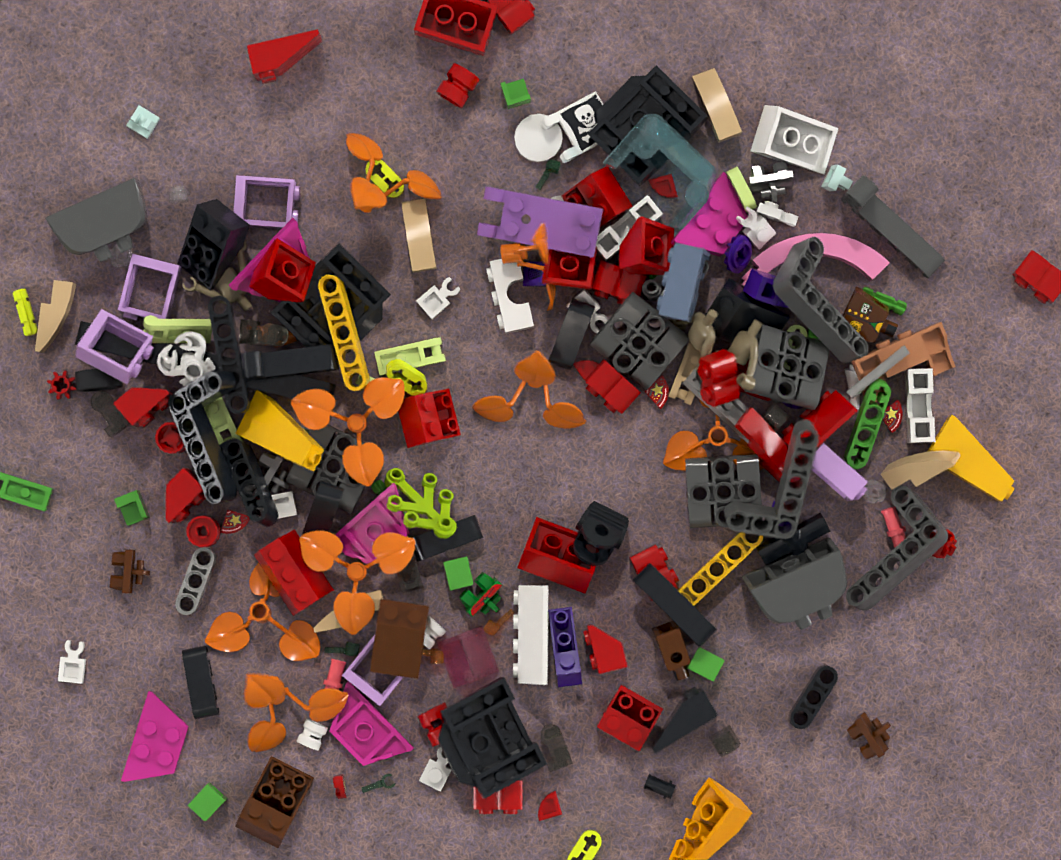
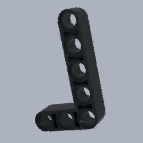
(198, 435)

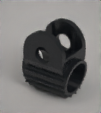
(601, 529)

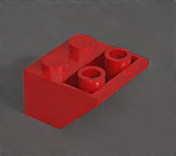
(600, 191)
(141, 403)
(428, 418)
(181, 494)
(607, 650)
(629, 717)

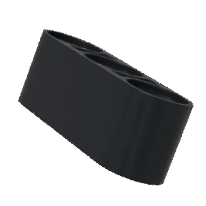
(571, 334)
(323, 508)
(430, 545)
(199, 682)
(812, 709)

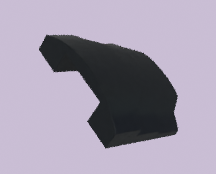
(635, 99)
(308, 318)
(488, 740)

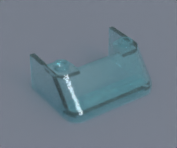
(655, 133)

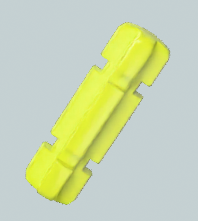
(25, 312)

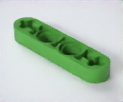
(869, 424)

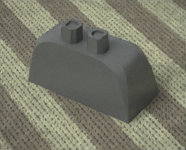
(102, 220)
(800, 584)

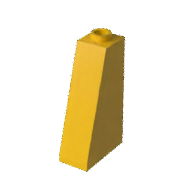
(277, 431)
(975, 463)

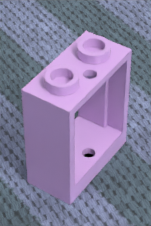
(241, 197)
(152, 264)
(122, 329)
(838, 474)
(362, 684)

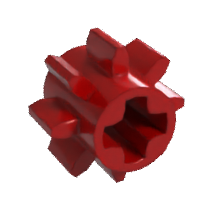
(58, 378)
(948, 548)

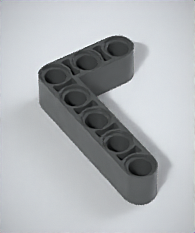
(891, 226)
(811, 306)
(786, 490)
(901, 553)

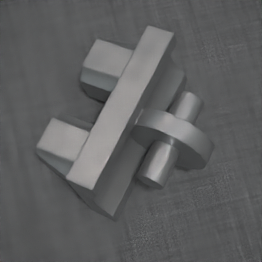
(771, 184)
(273, 465)

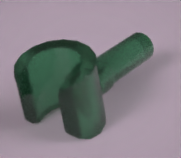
(551, 166)
(350, 650)
(378, 784)

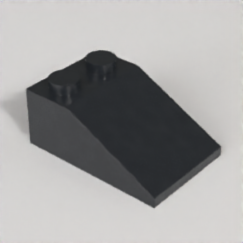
(738, 310)
(687, 716)

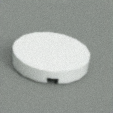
(535, 142)

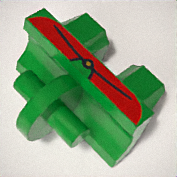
(489, 588)

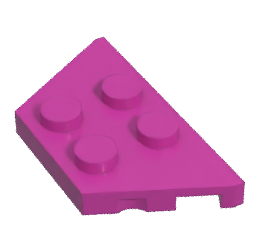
(715, 221)
(288, 234)
(369, 524)
(366, 730)
(156, 742)

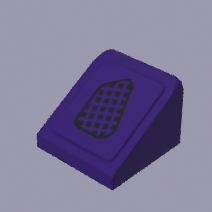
(532, 276)

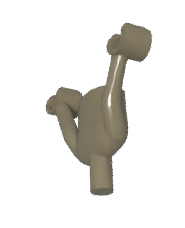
(223, 285)
(701, 333)
(745, 347)

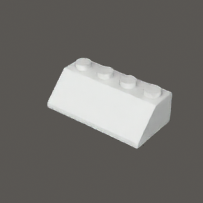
(532, 634)

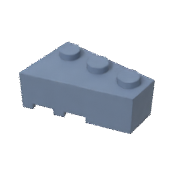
(682, 282)

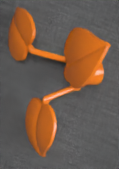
(368, 195)
(517, 252)
(536, 372)
(381, 394)
(686, 445)
(352, 609)
(230, 633)
(270, 690)

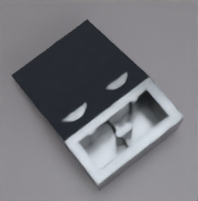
(212, 242)

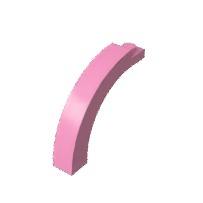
(838, 247)

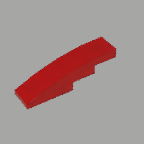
(764, 443)

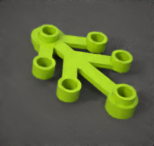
(422, 505)

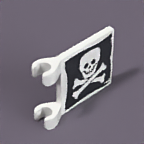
(577, 122)

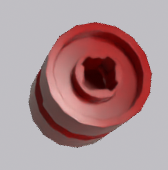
(457, 86)
(169, 439)
(203, 531)
(426, 720)

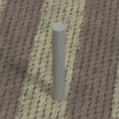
(878, 372)

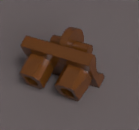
(127, 560)
(873, 732)

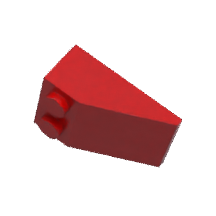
(278, 55)

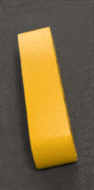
(335, 324)
(727, 564)

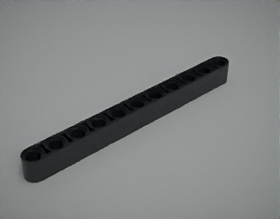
(282, 386)

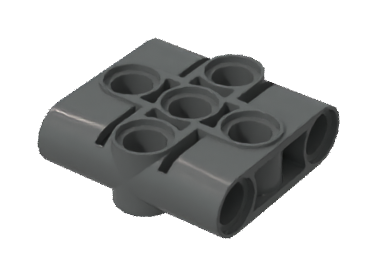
(807, 354)
(648, 368)
(698, 476)
(302, 477)

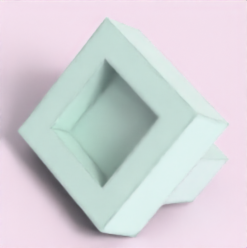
(143, 121)
(836, 179)

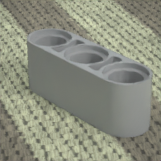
(187, 589)

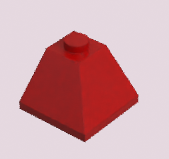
(646, 248)
(569, 269)
(283, 273)

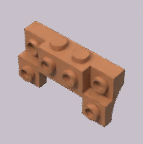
(924, 345)

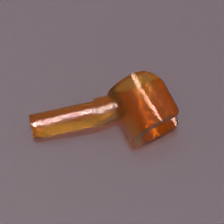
(492, 627)
(436, 655)

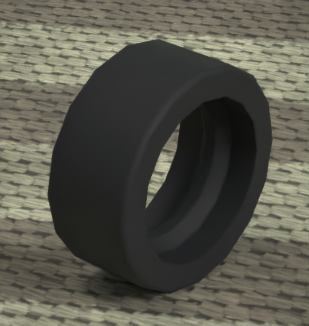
(95, 380)

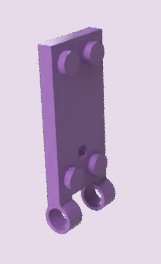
(568, 225)

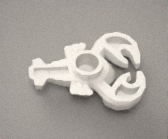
(191, 363)

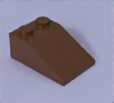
(399, 638)

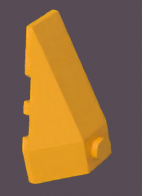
(714, 822)

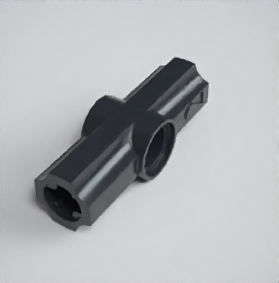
(805, 533)

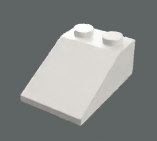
(794, 139)

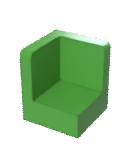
(515, 93)
(132, 507)
(458, 573)
(706, 664)
(207, 801)

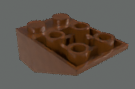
(274, 802)

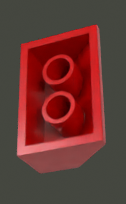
(457, 23)
(827, 417)
(552, 556)
(290, 575)

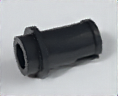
(660, 786)

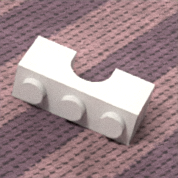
(611, 238)
(513, 316)
(918, 406)

